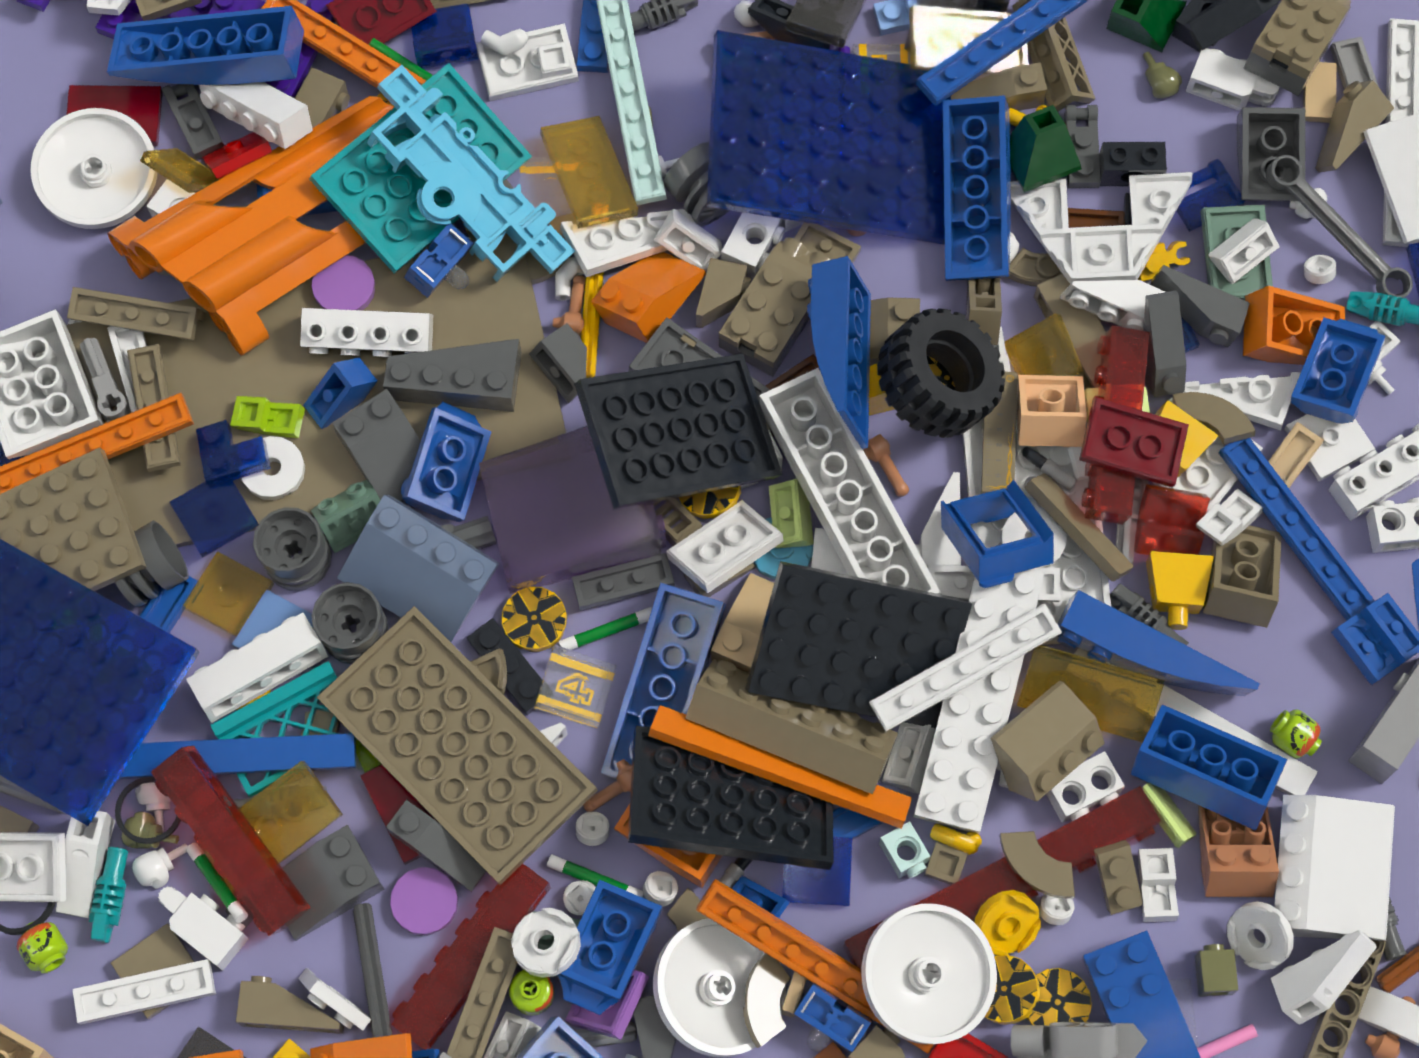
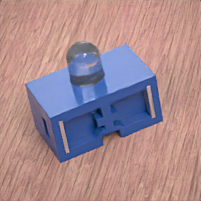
(441, 262)
(831, 1020)

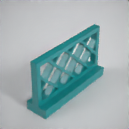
(272, 706)

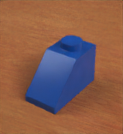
(340, 391)

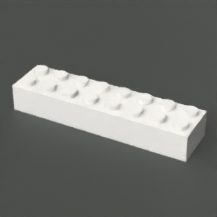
(842, 485)
(961, 752)

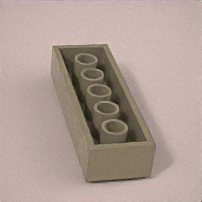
(806, 734)

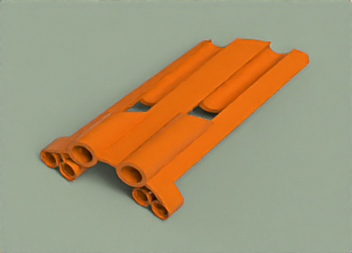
(253, 254)

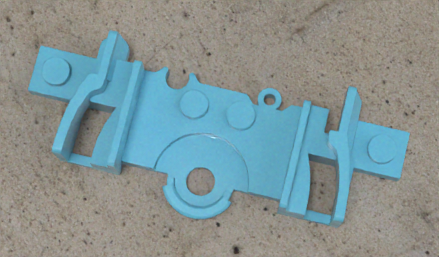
(470, 177)

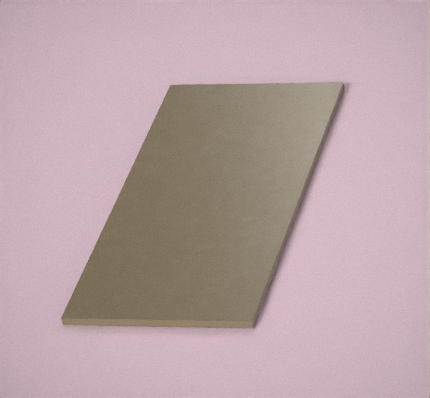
(284, 372)

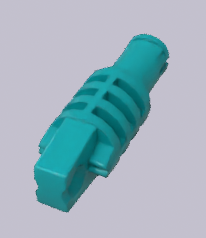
(1383, 308)
(108, 895)

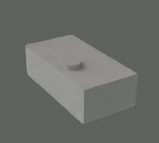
(1392, 732)

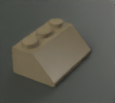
(1046, 742)

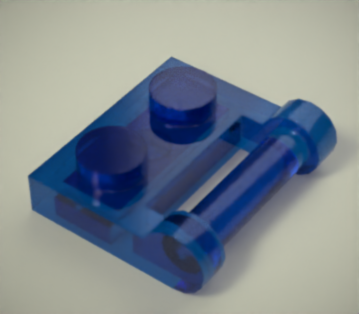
(1218, 194)

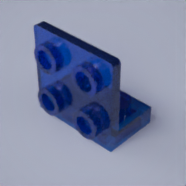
(445, 37)

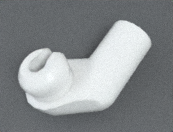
(506, 43)

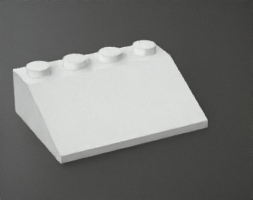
(1396, 158)
(42, 387)
(1334, 866)

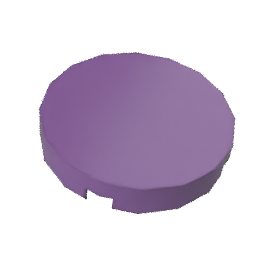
(344, 285)
(424, 901)

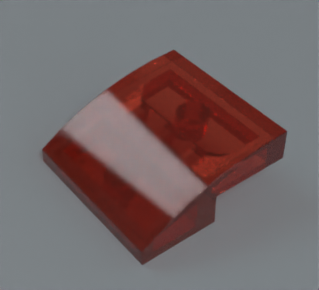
(1169, 521)

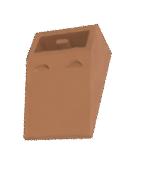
(1235, 857)

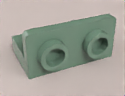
(346, 514)

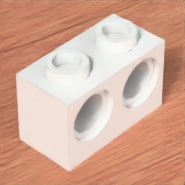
(1402, 516)
(1080, 783)

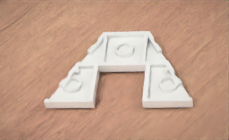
(1102, 251)

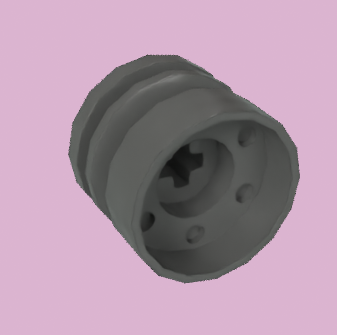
(689, 184)
(285, 534)
(163, 565)
(338, 610)

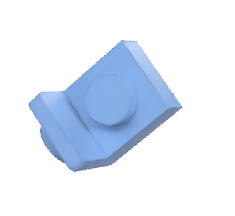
(892, 15)

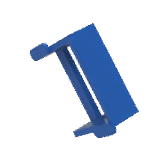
(998, 563)

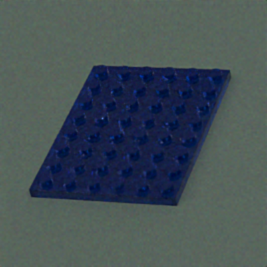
(824, 139)
(76, 684)

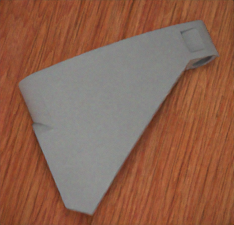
(1077, 1040)

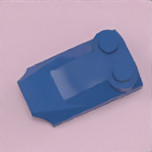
(1337, 370)
(446, 463)
(611, 942)

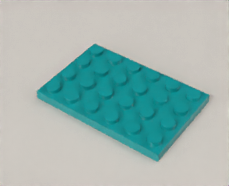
(384, 203)

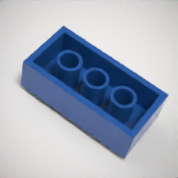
(1208, 767)

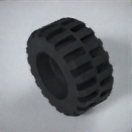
(917, 391)

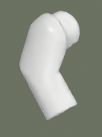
(563, 278)

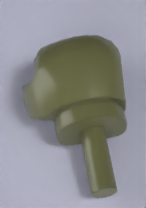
(1162, 79)
(144, 826)

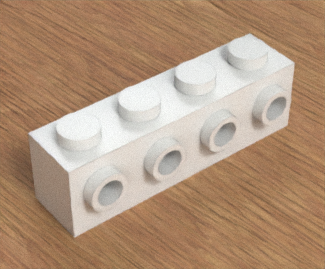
(260, 110)
(365, 331)
(1378, 475)
(257, 667)

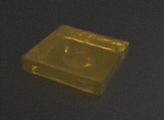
(179, 168)
(1044, 350)
(227, 593)

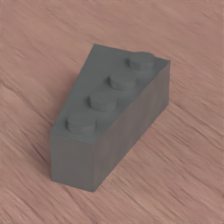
(460, 376)

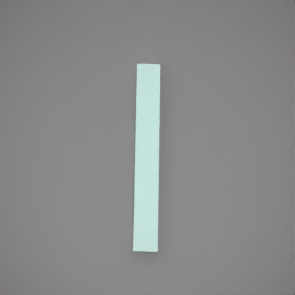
(631, 101)

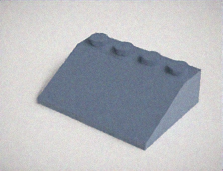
(419, 565)

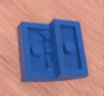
(1378, 638)

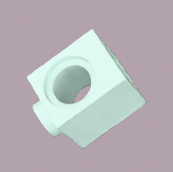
(905, 837)

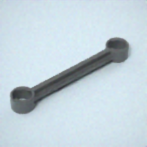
(1337, 226)

